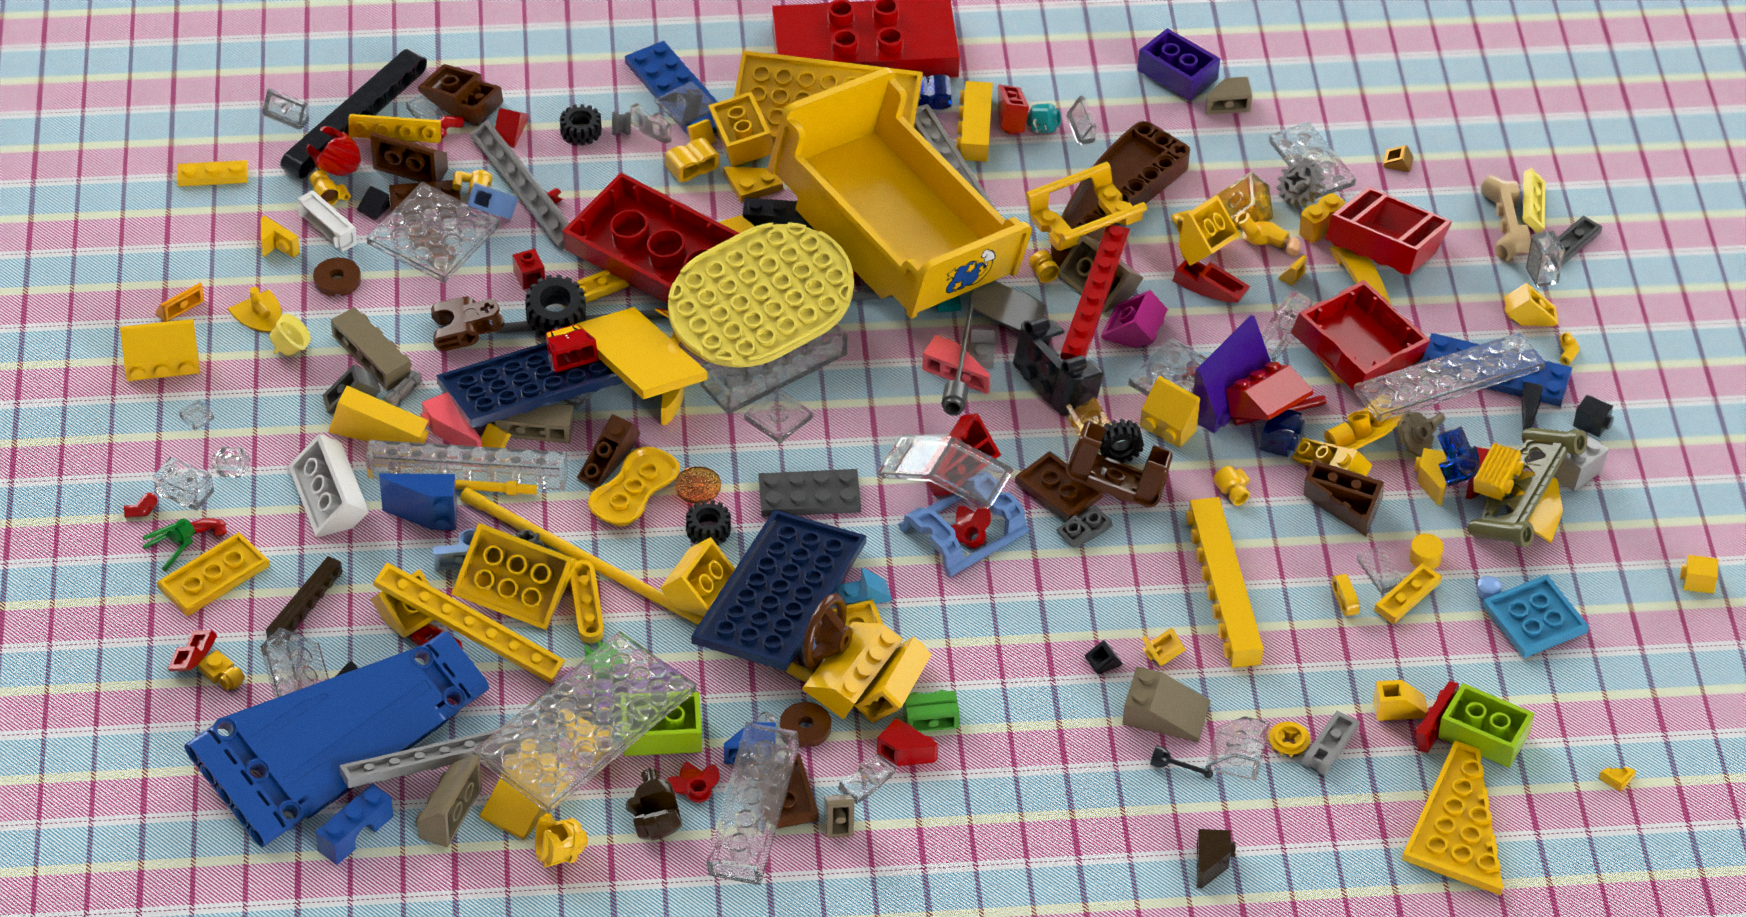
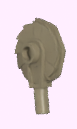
(1417, 431)

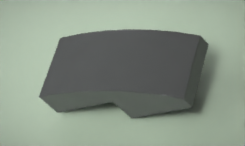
(1087, 527)

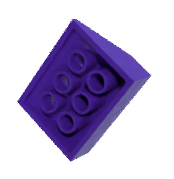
(1232, 360)

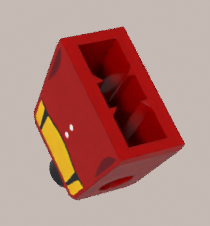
(570, 347)

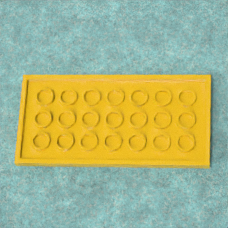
(786, 79)

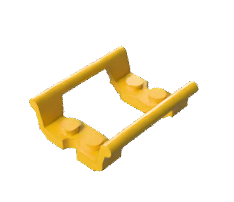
(1109, 200)

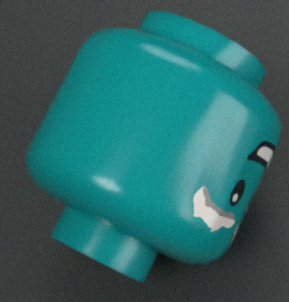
(1044, 118)

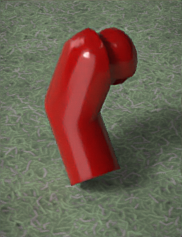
(450, 121)
(207, 524)

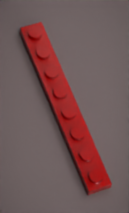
(1095, 292)

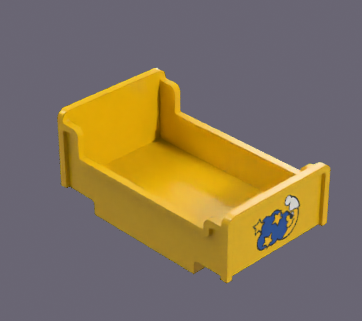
(891, 196)

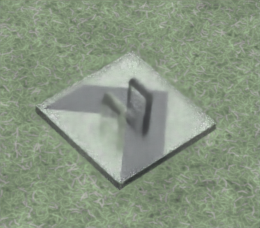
(685, 103)

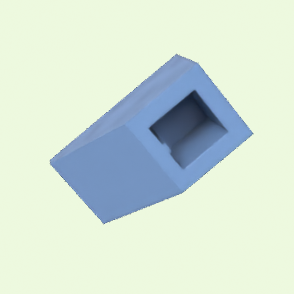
(492, 201)

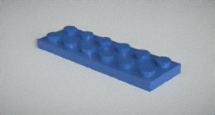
(663, 72)
(1552, 378)

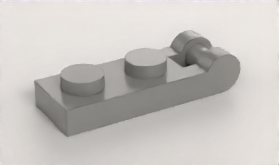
(1331, 742)

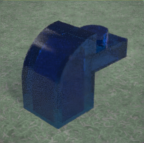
(1461, 459)

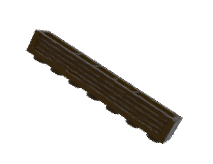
(307, 596)

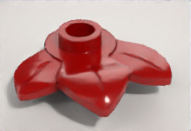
(971, 523)
(694, 782)

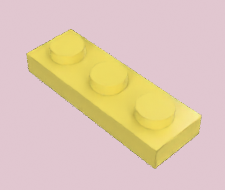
(1533, 201)

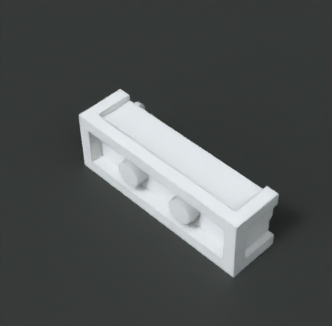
(327, 220)

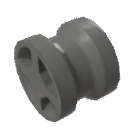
(621, 123)

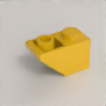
(1398, 701)

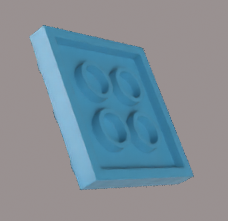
(1535, 616)

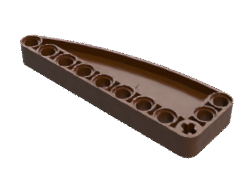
(1141, 167)

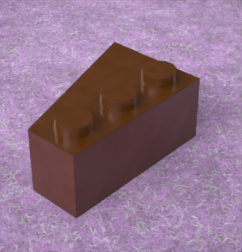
(1344, 494)

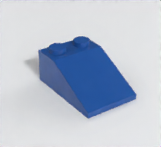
(421, 498)

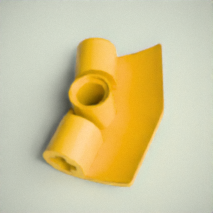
(1360, 430)
(1548, 510)

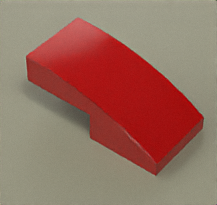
(196, 649)

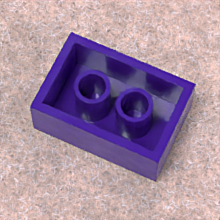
(1178, 64)

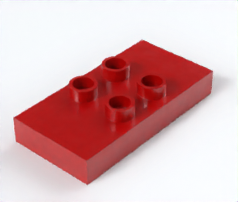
(871, 33)
(641, 235)

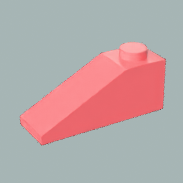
(942, 359)
(447, 422)

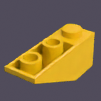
(1331, 454)

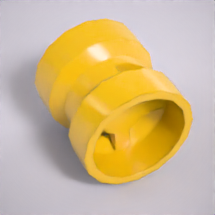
(1044, 266)

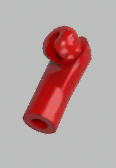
(143, 507)

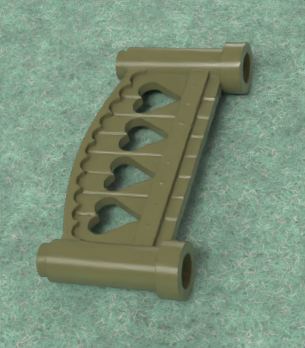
(1515, 526)

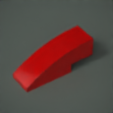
(1210, 281)

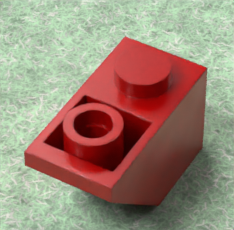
(906, 745)

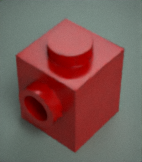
(528, 268)

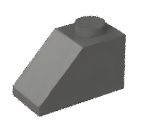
(355, 378)

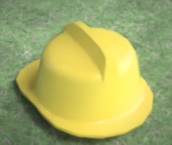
(289, 335)

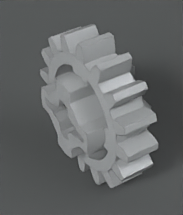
(1301, 182)

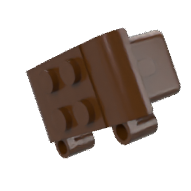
(1114, 477)

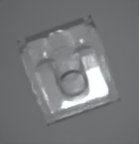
(1239, 747)

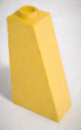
(370, 418)
(894, 681)

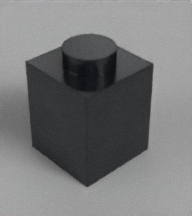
(1593, 416)

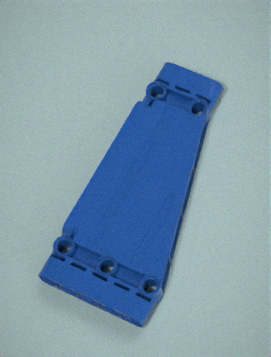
(339, 721)

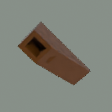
(609, 451)

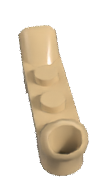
(1506, 196)

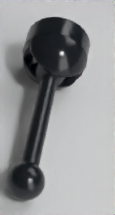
(1162, 757)

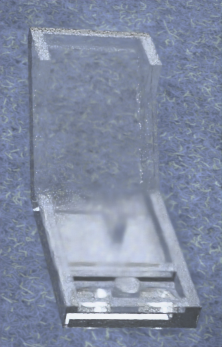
(949, 465)

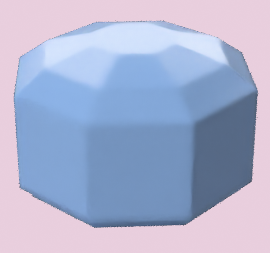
(1488, 586)

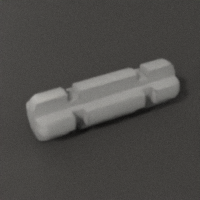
(402, 389)

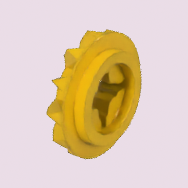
(1291, 731)

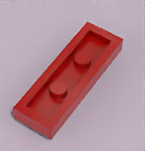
(1428, 730)

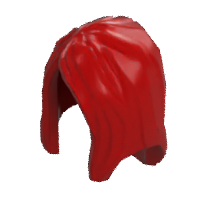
(339, 156)

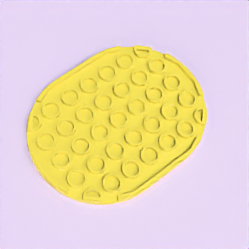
(760, 294)

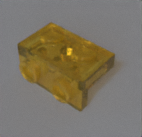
(1089, 411)

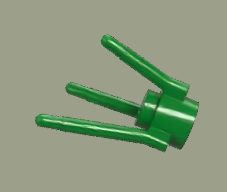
(178, 532)

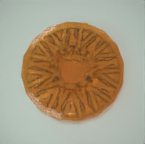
(698, 484)

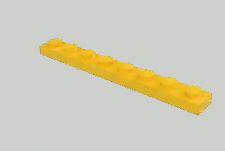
(469, 622)

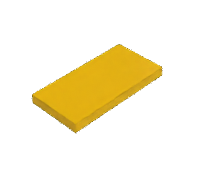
(213, 574)

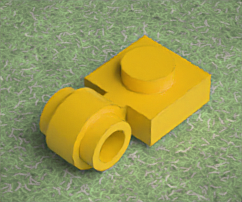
(220, 668)

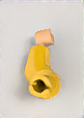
(1266, 233)

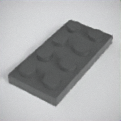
(810, 492)

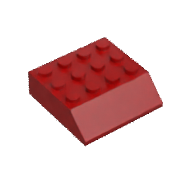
(1387, 230)

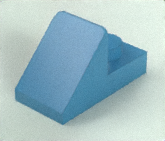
(868, 588)

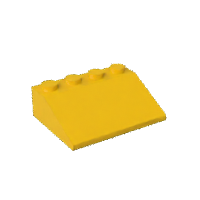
(513, 576)

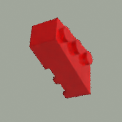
(973, 432)

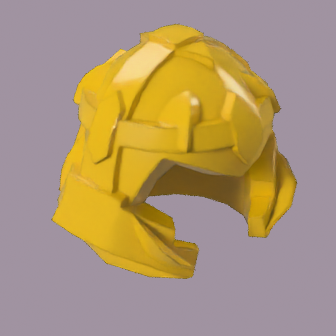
(558, 840)

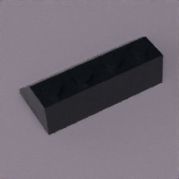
(772, 211)

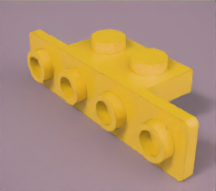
(402, 128)

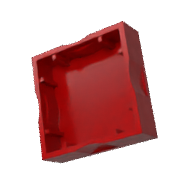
(1360, 335)

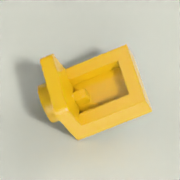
(1163, 647)

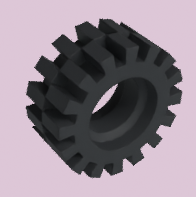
(580, 115)
(1122, 450)
(708, 512)

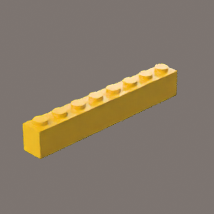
(1224, 582)

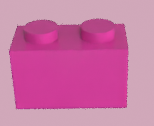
(1135, 321)

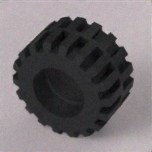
(554, 291)

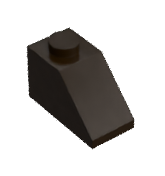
(1213, 854)

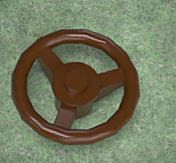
(830, 635)

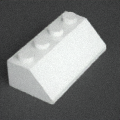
(328, 487)

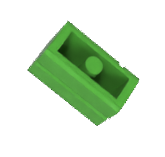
(932, 710)

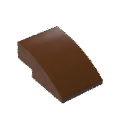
(462, 93)

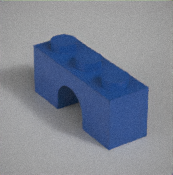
(338, 835)

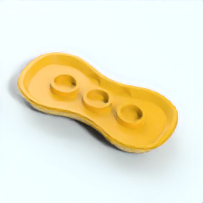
(626, 496)

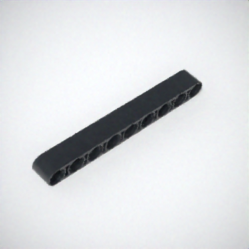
(365, 101)

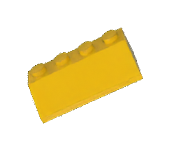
(847, 674)

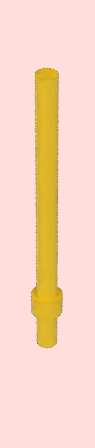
(510, 488)

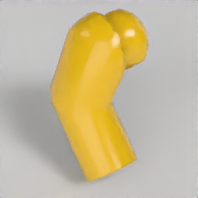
(1569, 347)

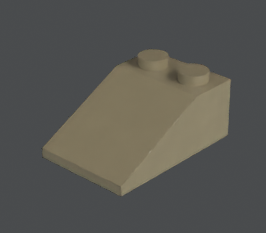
(1164, 705)

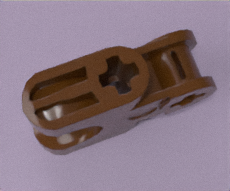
(466, 321)

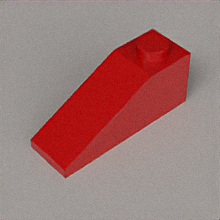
(1012, 109)

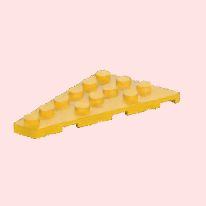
(1456, 825)

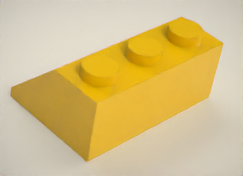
(1206, 230)
(160, 350)
(698, 578)

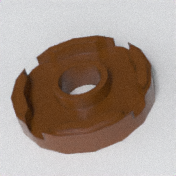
(337, 267)
(809, 713)

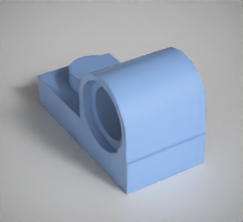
(453, 556)

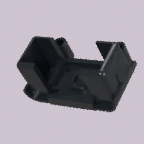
(1055, 380)

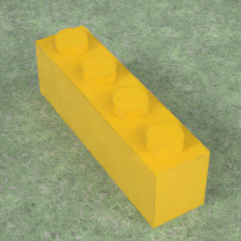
(976, 121)

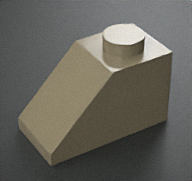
(1230, 96)
(839, 815)

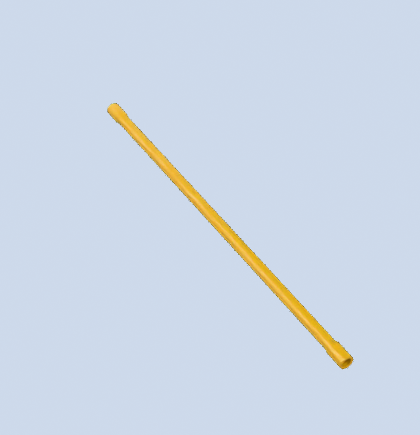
(482, 503)

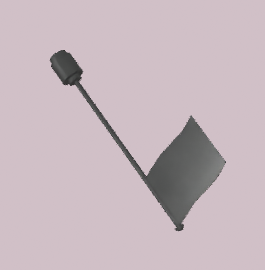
(1001, 306)

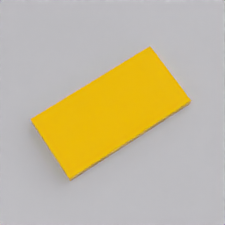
(642, 353)

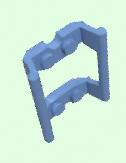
(943, 535)

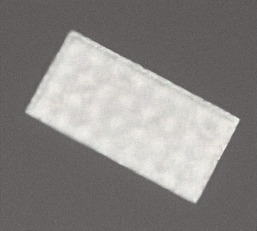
(584, 721)

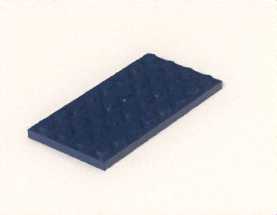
(519, 384)
(777, 589)

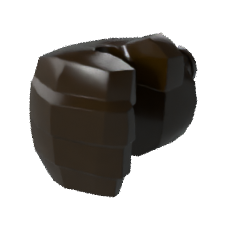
(654, 807)

